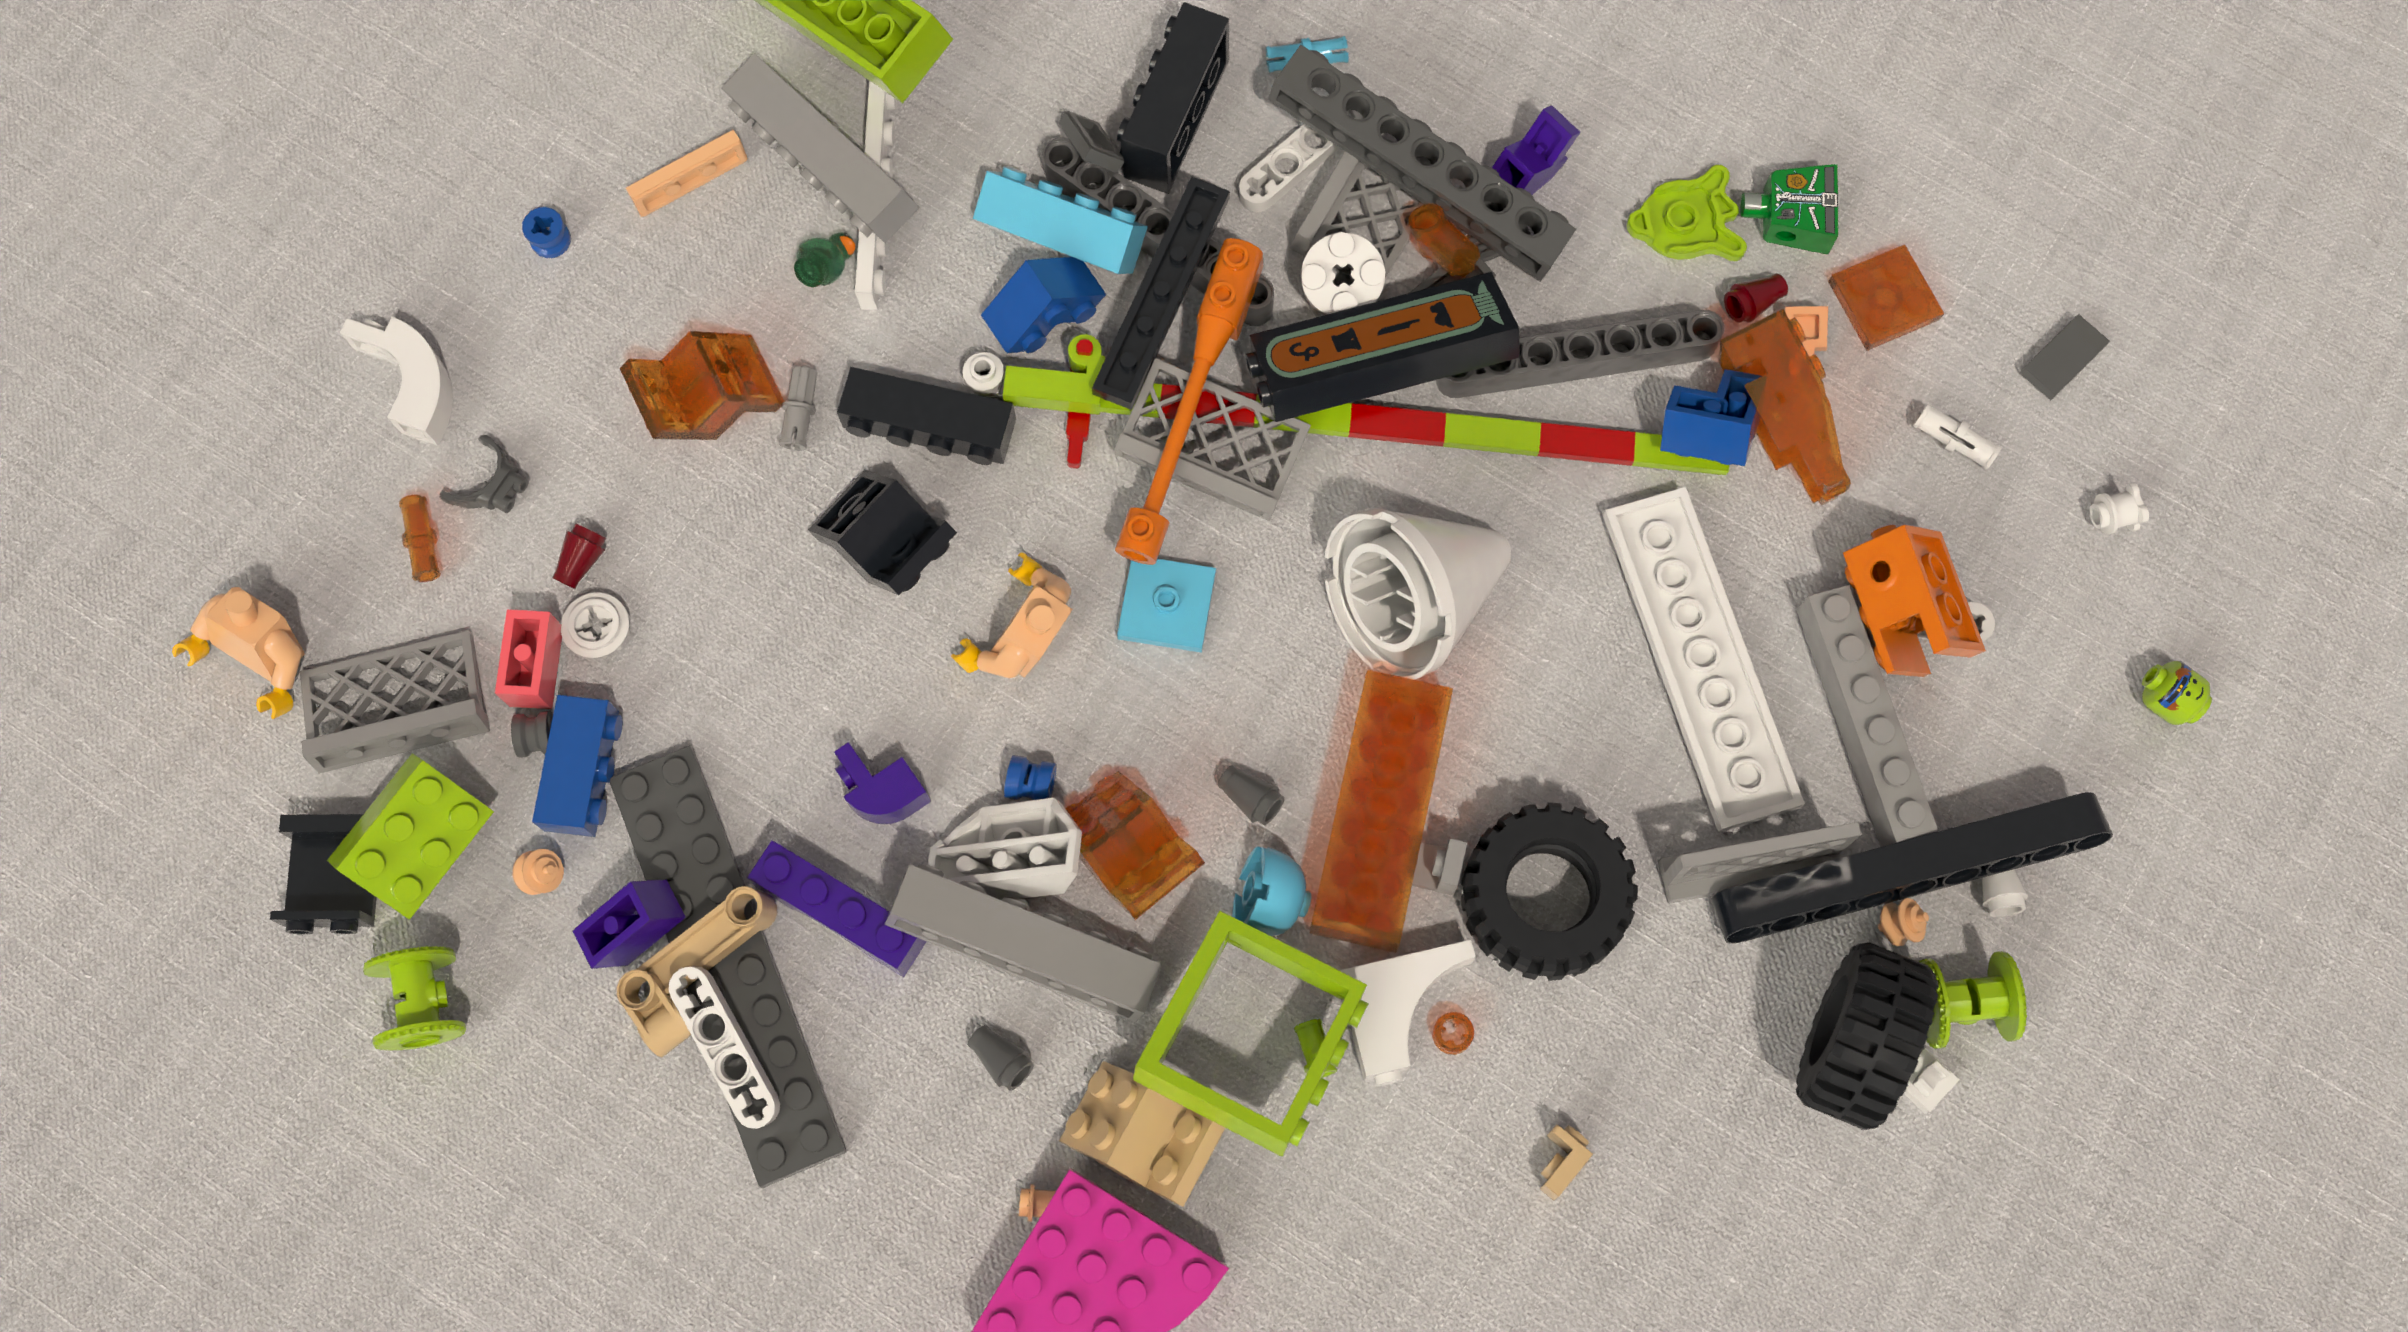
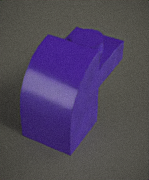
(1539, 154)
(885, 796)

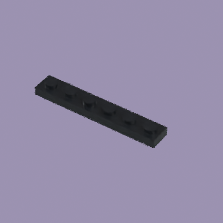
(1161, 293)

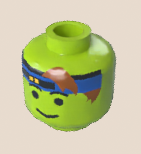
(2176, 693)

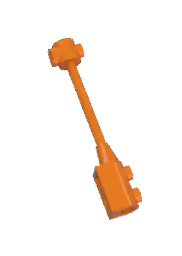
(1218, 319)

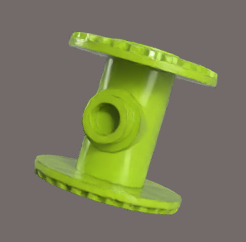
(415, 982)
(1982, 998)

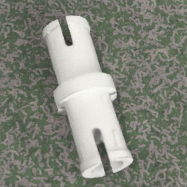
(1982, 452)

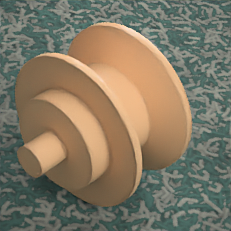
(538, 871)
(1903, 922)

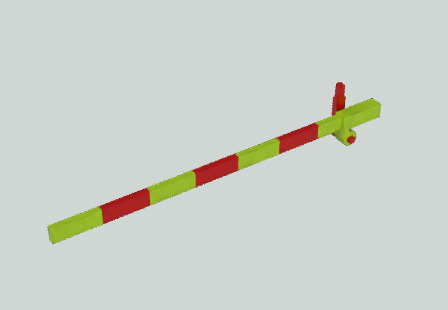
(1073, 394)

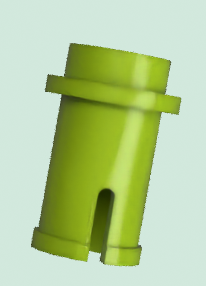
(1311, 1038)

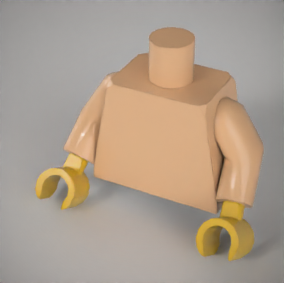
(1029, 629)
(252, 636)

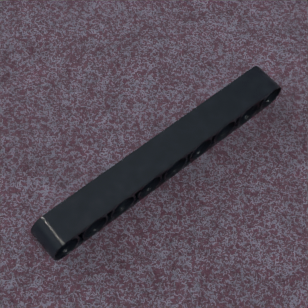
(1911, 867)

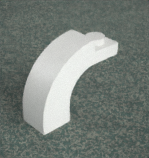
(426, 389)

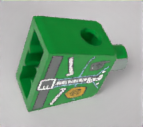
(1797, 208)

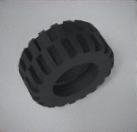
(1581, 844)
(1867, 1036)

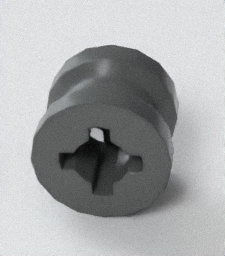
(530, 733)

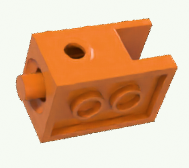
(1908, 589)

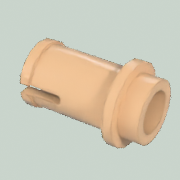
(1034, 1202)

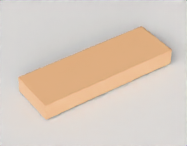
(687, 173)

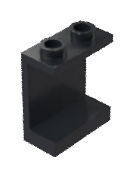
(315, 889)

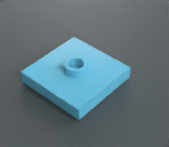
(1167, 604)

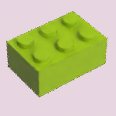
(410, 836)

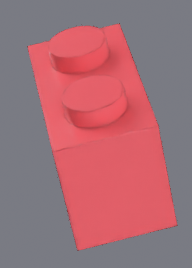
(529, 659)

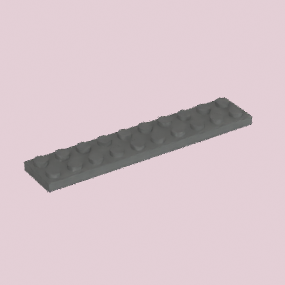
(685, 843)

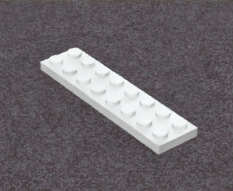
(1703, 660)

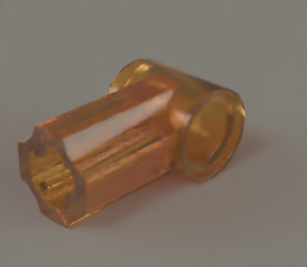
(1442, 241)

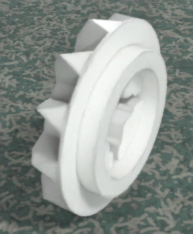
(579, 618)

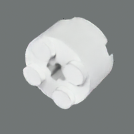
(1342, 251)

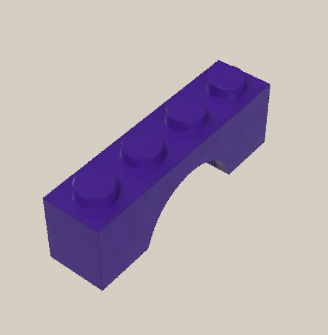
(835, 907)

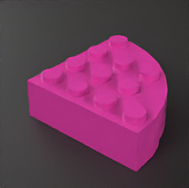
(1100, 1270)

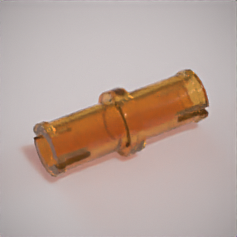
(419, 538)

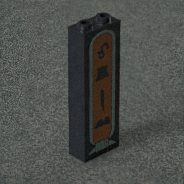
(1383, 346)

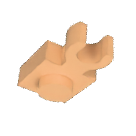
(1814, 324)

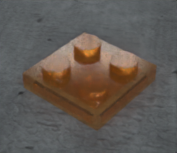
(1885, 297)

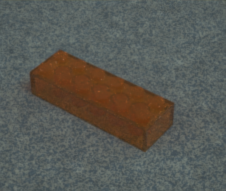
(1381, 811)

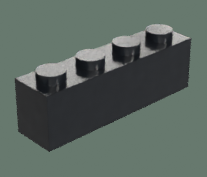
(926, 416)

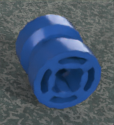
(1038, 777)

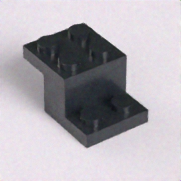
(883, 532)

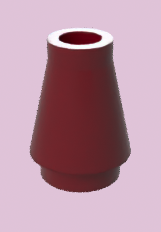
(1752, 298)
(578, 555)

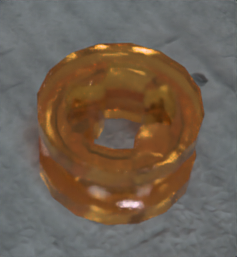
(1456, 1019)

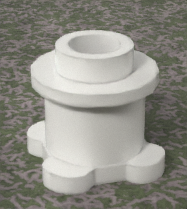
(987, 385)
(2119, 510)

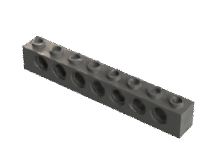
(1398, 163)

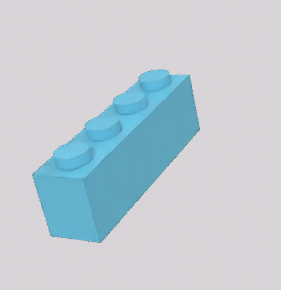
(1059, 221)

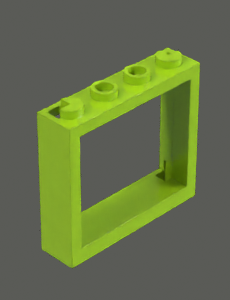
(1211, 1104)

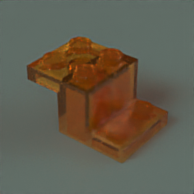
(701, 386)
(1131, 844)

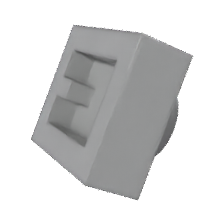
(1439, 866)

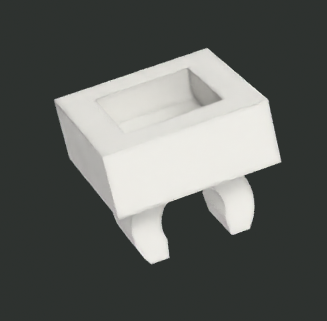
(1929, 1082)

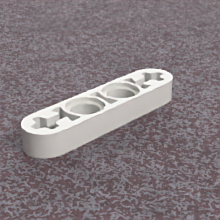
(1292, 148)
(718, 1050)

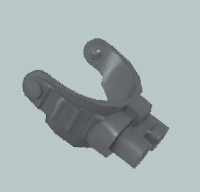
(498, 491)

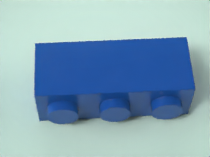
(577, 766)

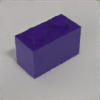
(628, 923)

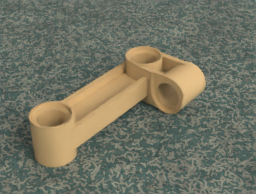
(699, 946)

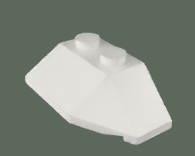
(1013, 850)

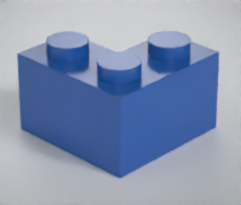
(1039, 299)
(1712, 423)

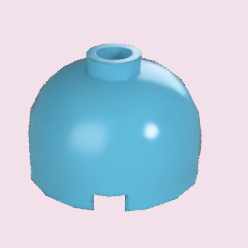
(1272, 892)

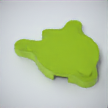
(1689, 217)

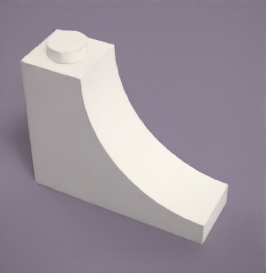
(1392, 995)

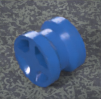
(549, 242)

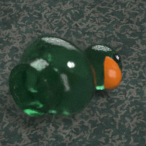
(823, 260)

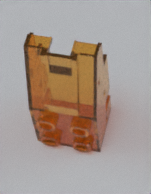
(1791, 400)

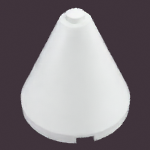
(1410, 585)

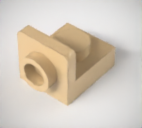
(1562, 1170)

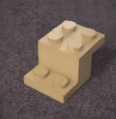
(1141, 1134)

